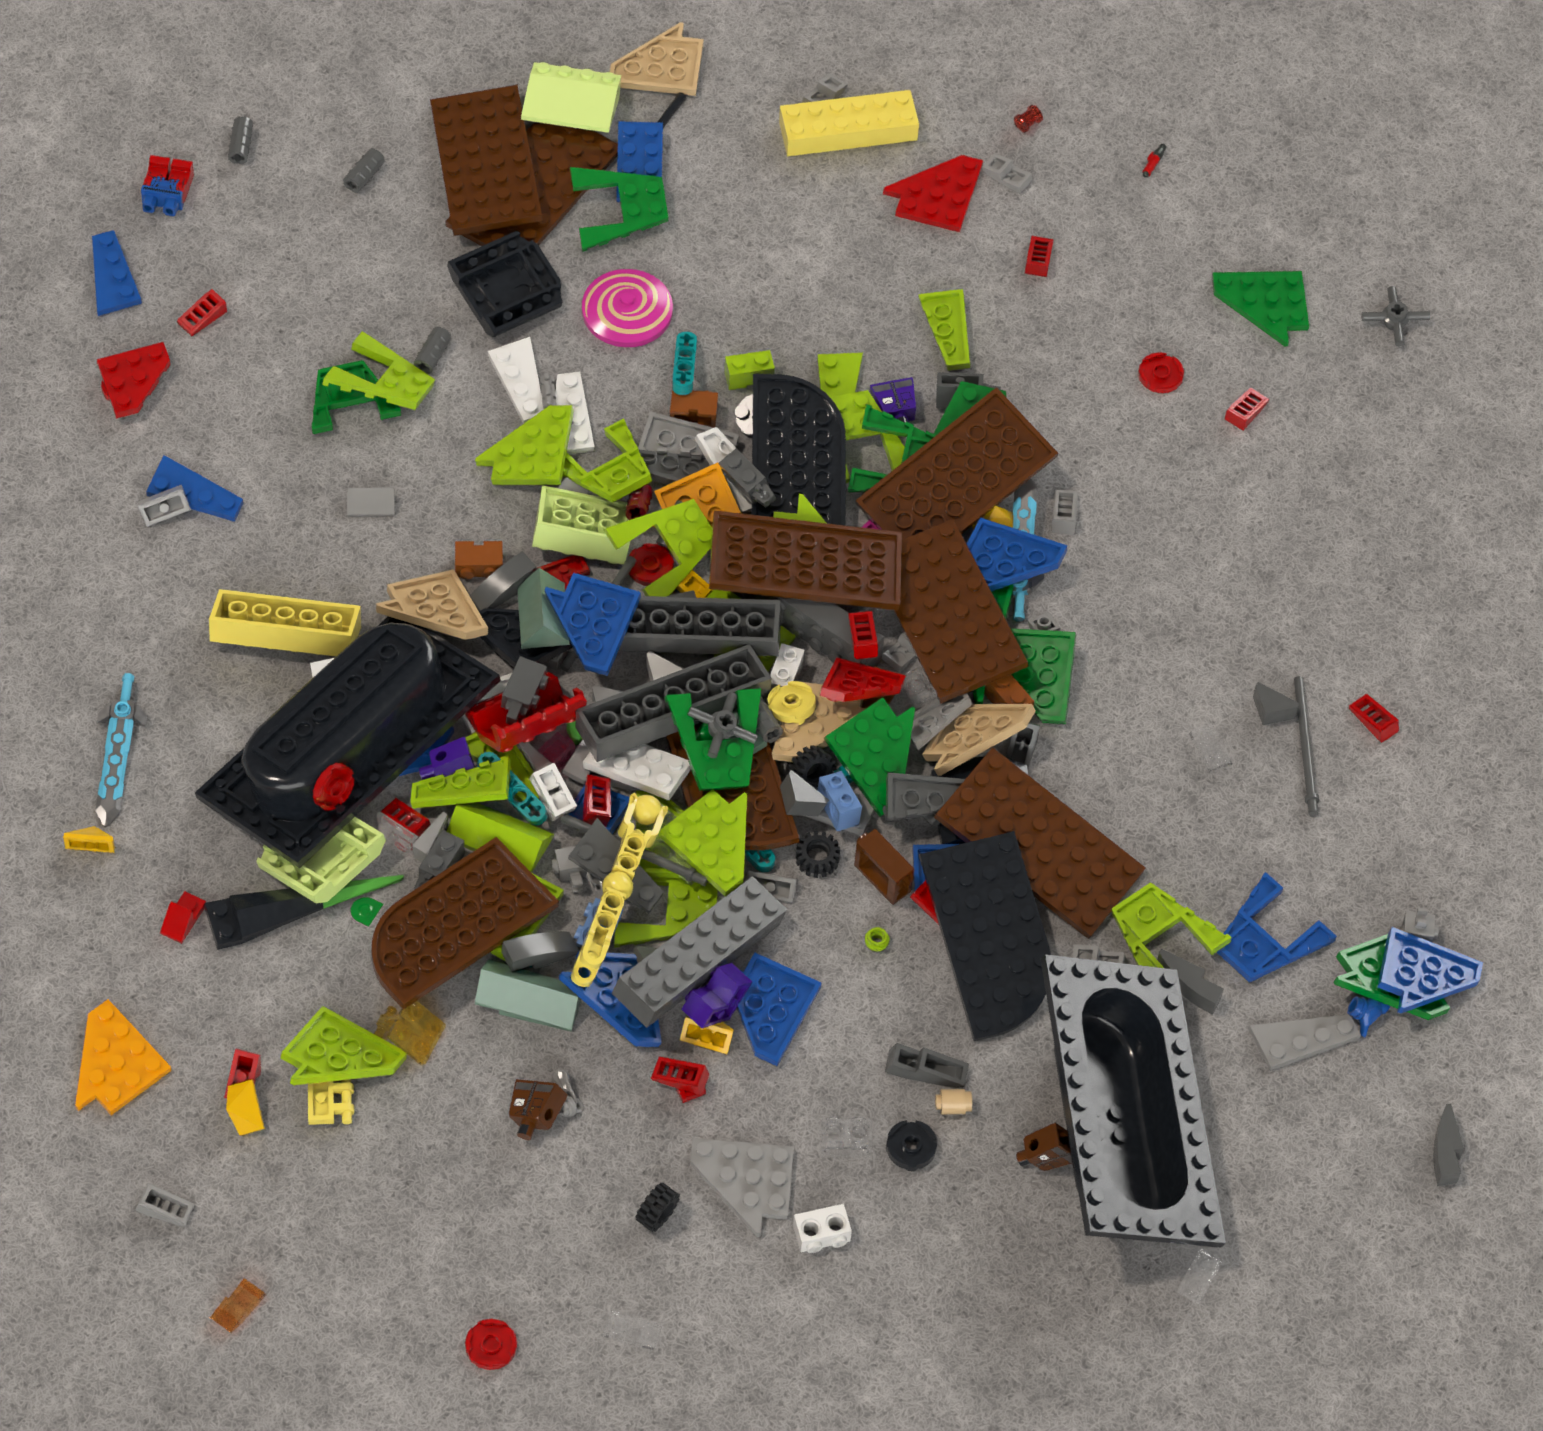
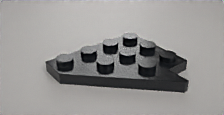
(506, 639)

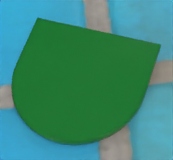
(365, 910)

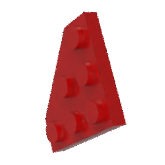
(133, 376)
(858, 681)

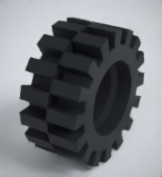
(808, 759)
(817, 866)
(657, 1207)

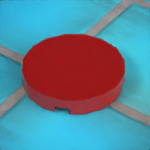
(1154, 373)
(656, 565)
(333, 786)
(496, 1349)

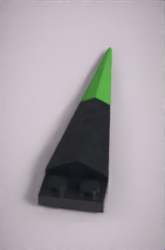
(257, 913)

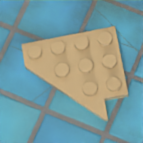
(662, 64)
(435, 603)
(824, 720)
(975, 732)

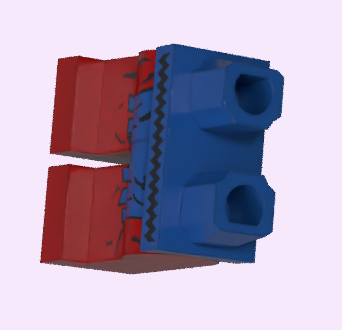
(166, 184)

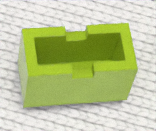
(741, 367)

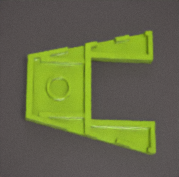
(400, 384)
(852, 410)
(616, 476)
(683, 531)
(683, 907)
(1152, 913)

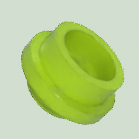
(880, 933)

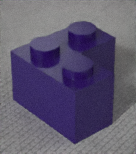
(718, 998)

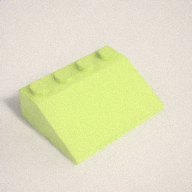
(571, 97)
(576, 524)

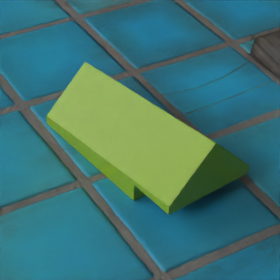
(481, 824)

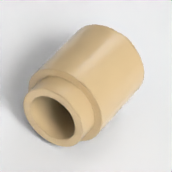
(953, 1101)

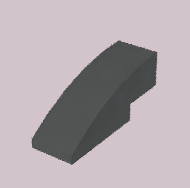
(503, 582)
(538, 949)
(1192, 982)
(926, 1066)
(1447, 1149)

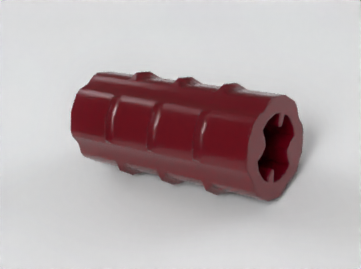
(639, 502)

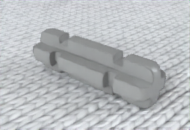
(548, 390)

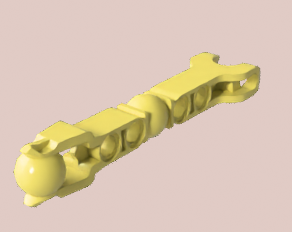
(618, 884)

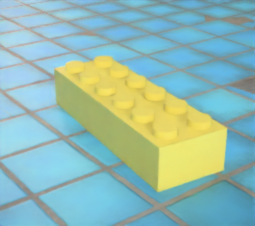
(848, 123)
(283, 623)

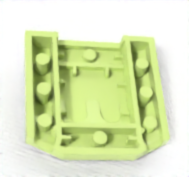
(331, 866)

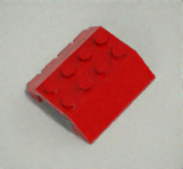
(552, 710)

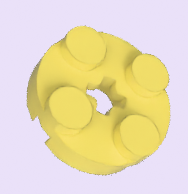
(796, 712)

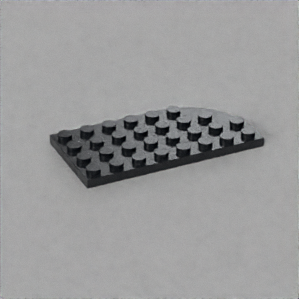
(799, 446)
(989, 931)

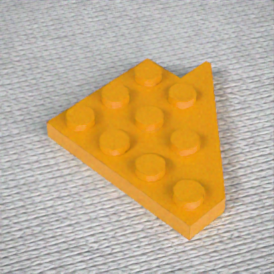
(706, 487)
(115, 1061)

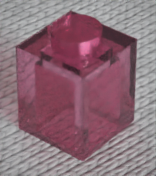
(558, 750)

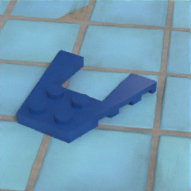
(1257, 953)

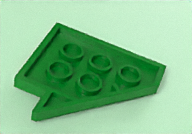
(1267, 299)
(1049, 671)
(872, 747)
(1363, 971)

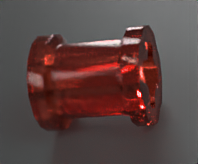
(1028, 118)

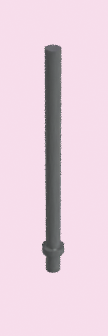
(1311, 797)
(690, 874)

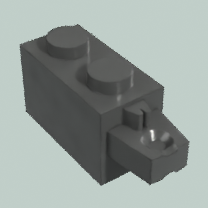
(948, 383)
(747, 478)
(523, 689)
(443, 854)

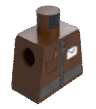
(535, 1106)
(1046, 1148)

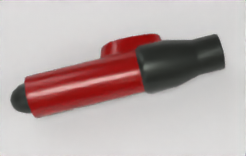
(1153, 160)

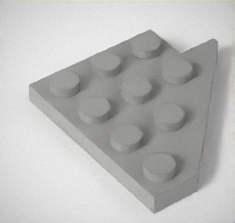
(747, 1177)

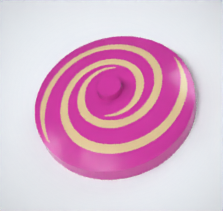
(627, 308)

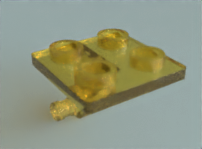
(412, 1030)

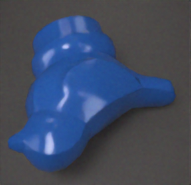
(1366, 1012)

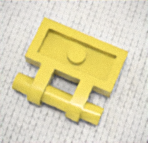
(321, 1102)

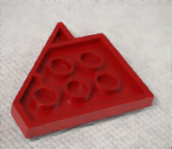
(939, 193)

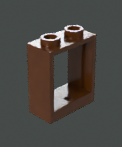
(883, 866)

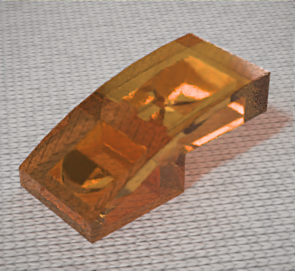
(238, 1306)

